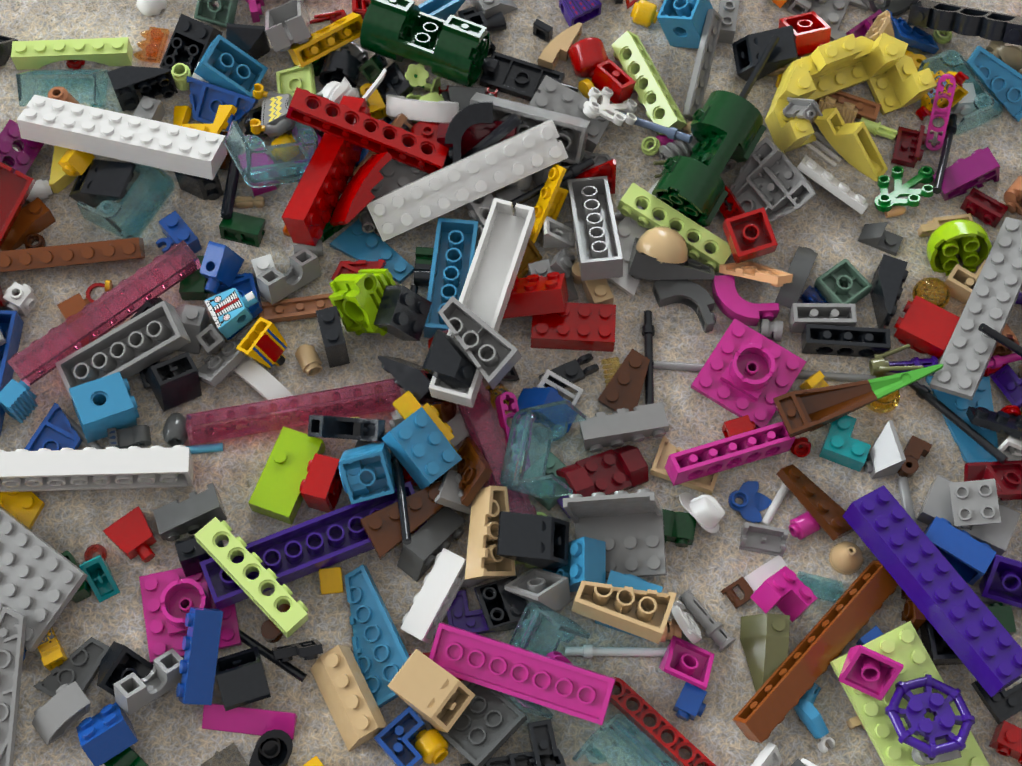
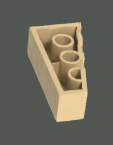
(482, 555)

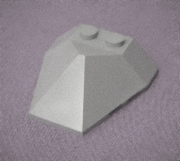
(771, 182)

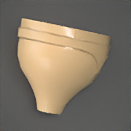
(846, 558)

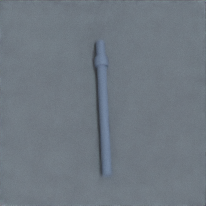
(672, 132)

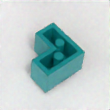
(842, 448)

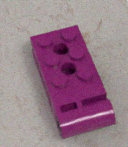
(27, 149)

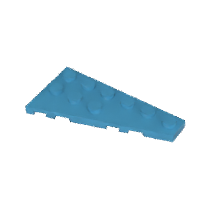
(969, 449)
(375, 637)

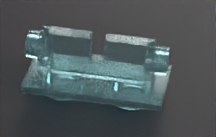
(822, 587)

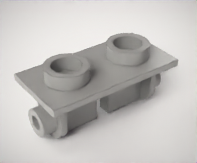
(801, 108)

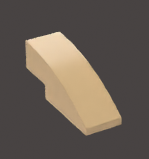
(559, 47)

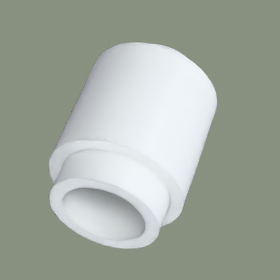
(40, 189)

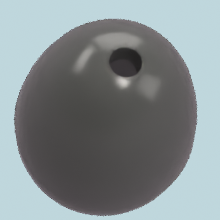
(175, 430)

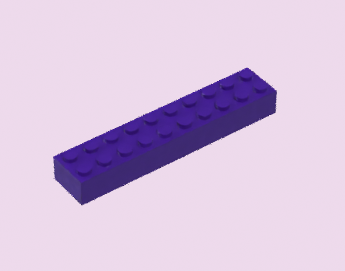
(302, 548)
(937, 590)

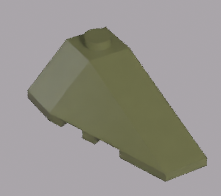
(764, 644)

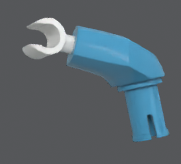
(812, 718)

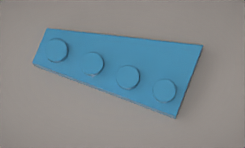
(1000, 80)
(370, 247)

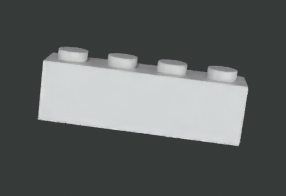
(435, 597)

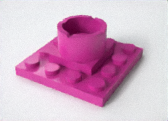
(747, 373)
(165, 610)

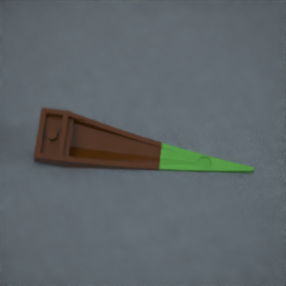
(817, 407)

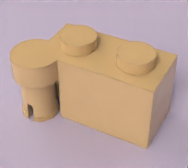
(596, 290)

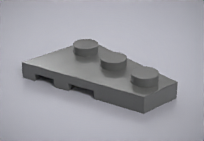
(80, 667)

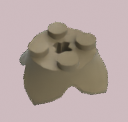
(1008, 54)

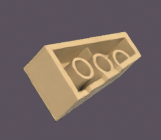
(625, 608)

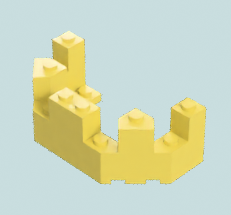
(841, 66)

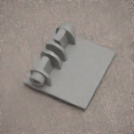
(974, 503)

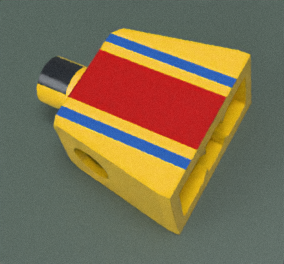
(264, 344)

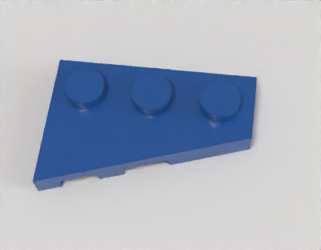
(913, 36)

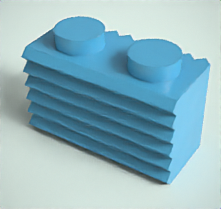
(17, 400)

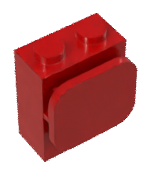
(925, 327)

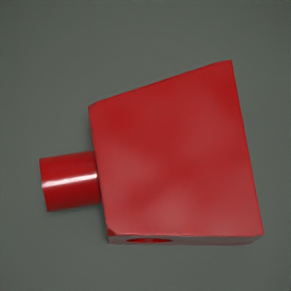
(133, 535)

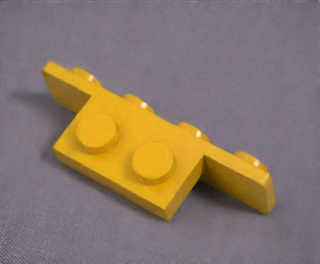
(550, 199)
(408, 404)

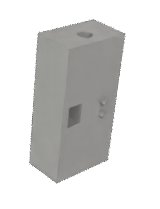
(939, 504)

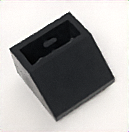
(174, 381)
(500, 607)
(242, 678)

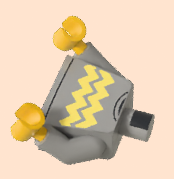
(273, 113)

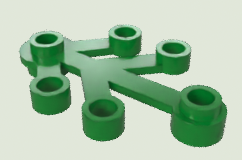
(885, 201)

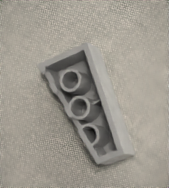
(623, 426)

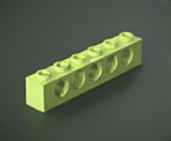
(633, 56)
(672, 218)
(287, 621)

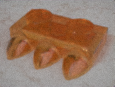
(153, 45)

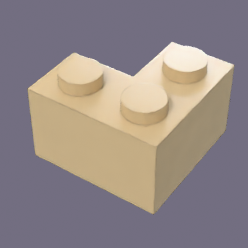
(962, 282)

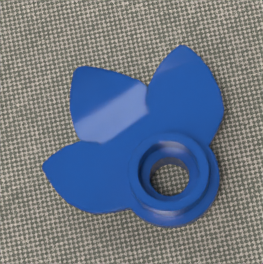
(752, 501)

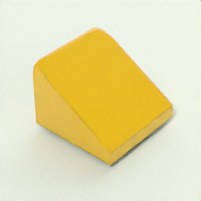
(331, 580)

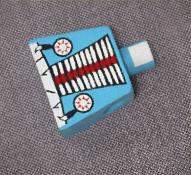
(231, 310)

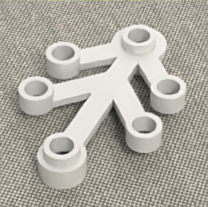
(606, 110)

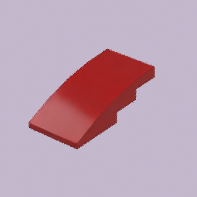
(358, 191)

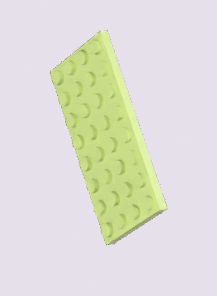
(906, 648)

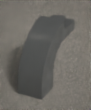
(800, 268)
(687, 293)

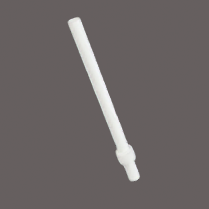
(589, 651)

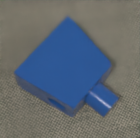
(219, 266)

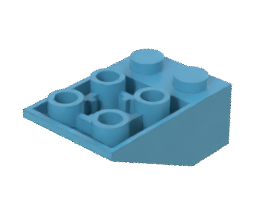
(585, 562)

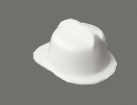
(704, 509)

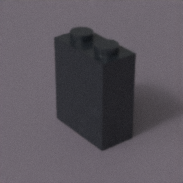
(333, 336)

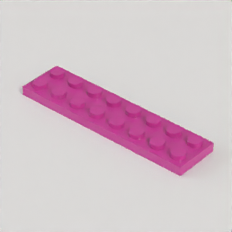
(523, 673)

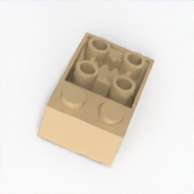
(431, 691)

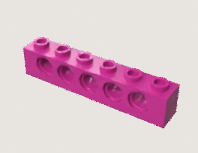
(728, 453)

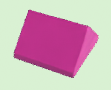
(687, 662)
(869, 671)

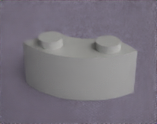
(61, 712)

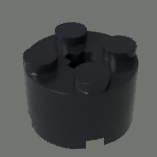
(340, 65)

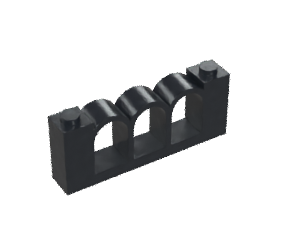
(966, 21)

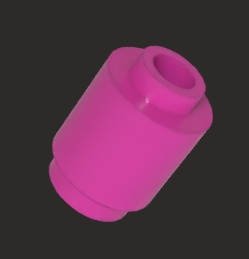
(803, 526)

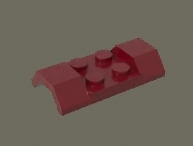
(471, 136)
(607, 472)
(1007, 477)

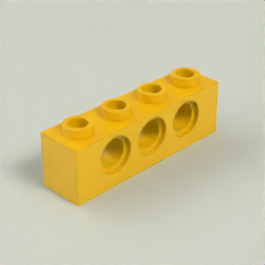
(327, 40)

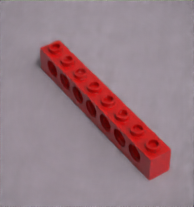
(357, 132)

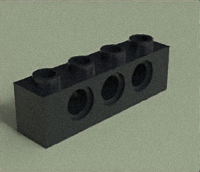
(845, 340)

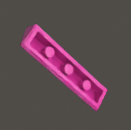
(247, 720)

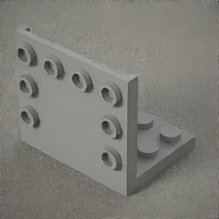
(629, 526)

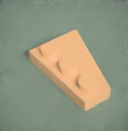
(756, 271)

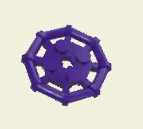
(933, 703)

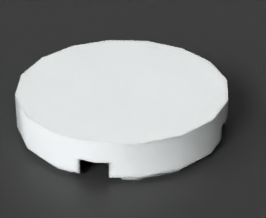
(686, 622)

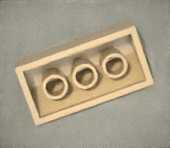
(348, 696)

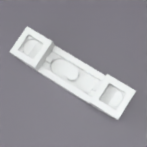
(421, 109)
(260, 379)

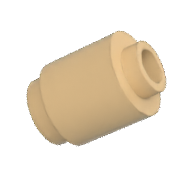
(308, 359)

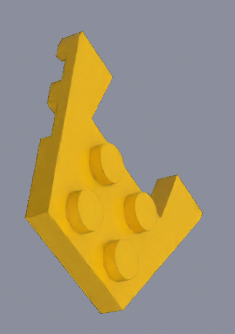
(183, 113)
(22, 505)

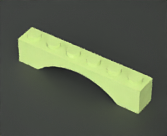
(43, 52)

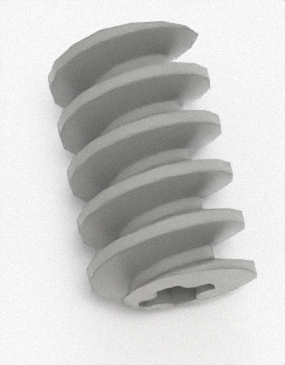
(676, 148)

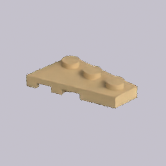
(704, 484)

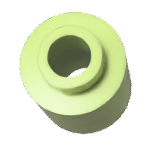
(180, 72)

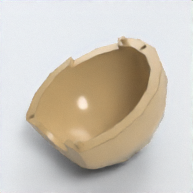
(664, 245)

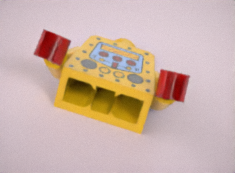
(928, 99)

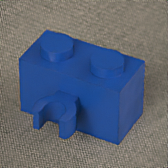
(176, 231)

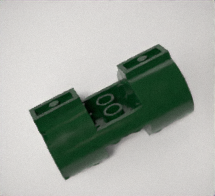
(450, 47)
(724, 130)

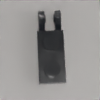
(572, 371)

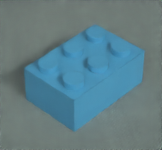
(230, 67)
(421, 448)

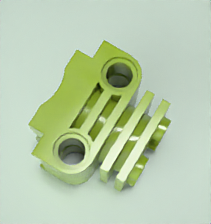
(359, 298)

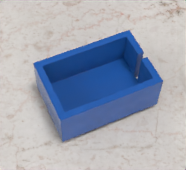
(962, 551)

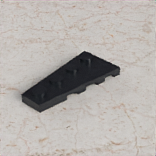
(996, 421)

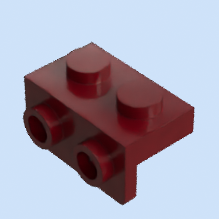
(908, 146)
(984, 207)

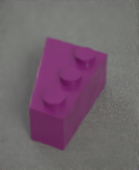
(969, 173)

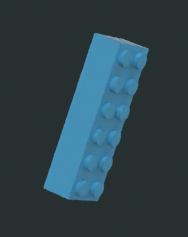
(452, 257)

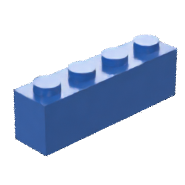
(200, 656)

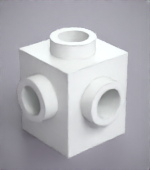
(20, 298)

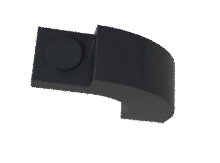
(472, 114)
(346, 428)

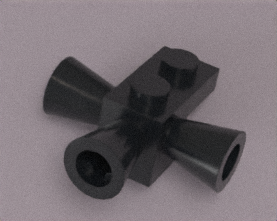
(493, 23)

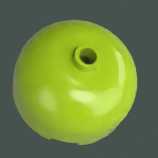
(959, 238)

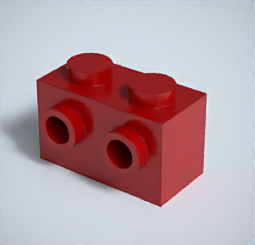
(612, 76)
(1008, 740)

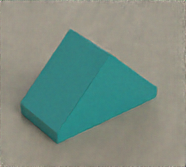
(100, 578)

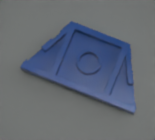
(207, 98)
(244, 284)
(54, 432)

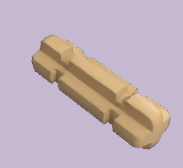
(249, 201)

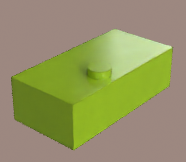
(279, 484)

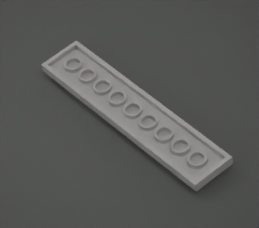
(988, 303)

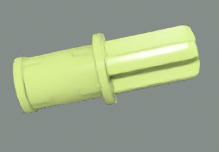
(877, 128)

